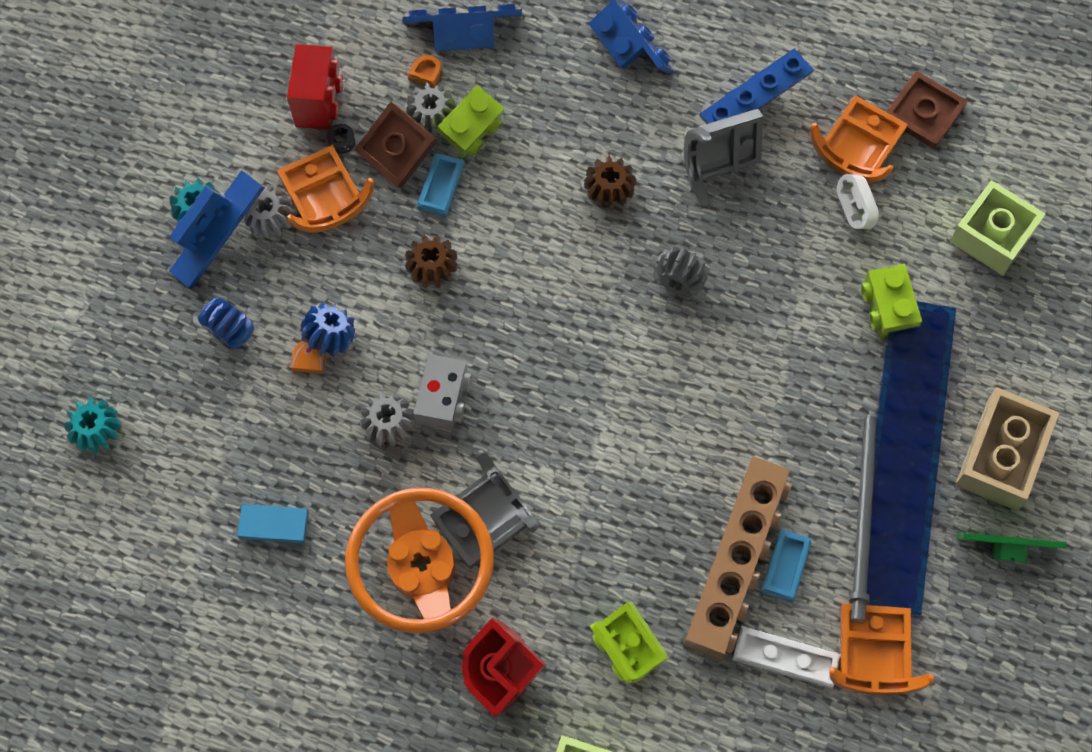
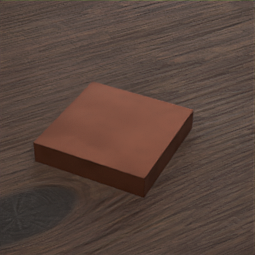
(927, 109)
(396, 144)

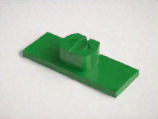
(1010, 547)

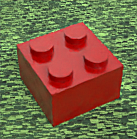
(314, 86)

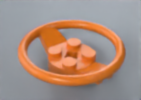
(415, 542)

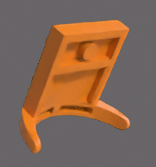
(860, 140)
(323, 191)
(877, 653)

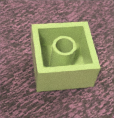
(997, 227)

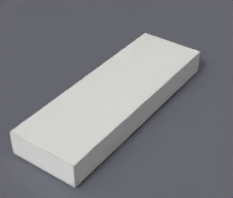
(785, 656)

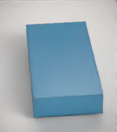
(440, 185)
(273, 523)
(786, 565)

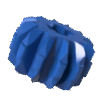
(226, 323)
(327, 329)

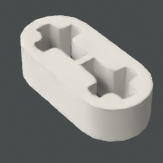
(859, 204)

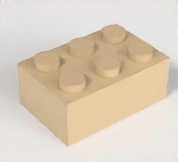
(1007, 449)

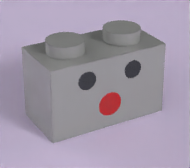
(442, 392)

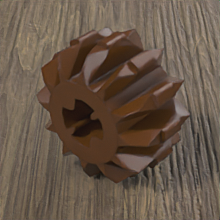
(621, 179)
(431, 270)

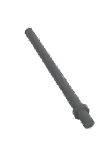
(859, 596)

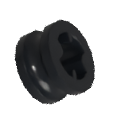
(341, 148)

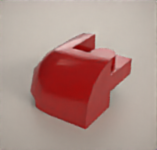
(499, 666)

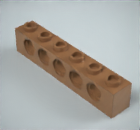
(759, 478)

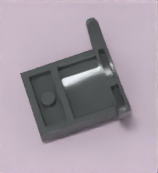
(722, 149)
(496, 505)

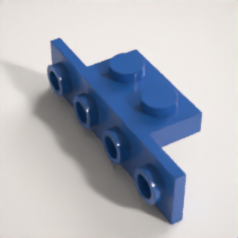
(463, 30)
(626, 37)
(760, 88)
(210, 225)

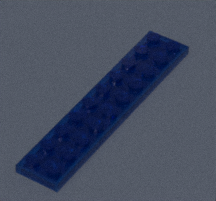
(908, 457)

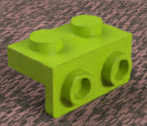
(471, 121)
(890, 300)
(629, 643)

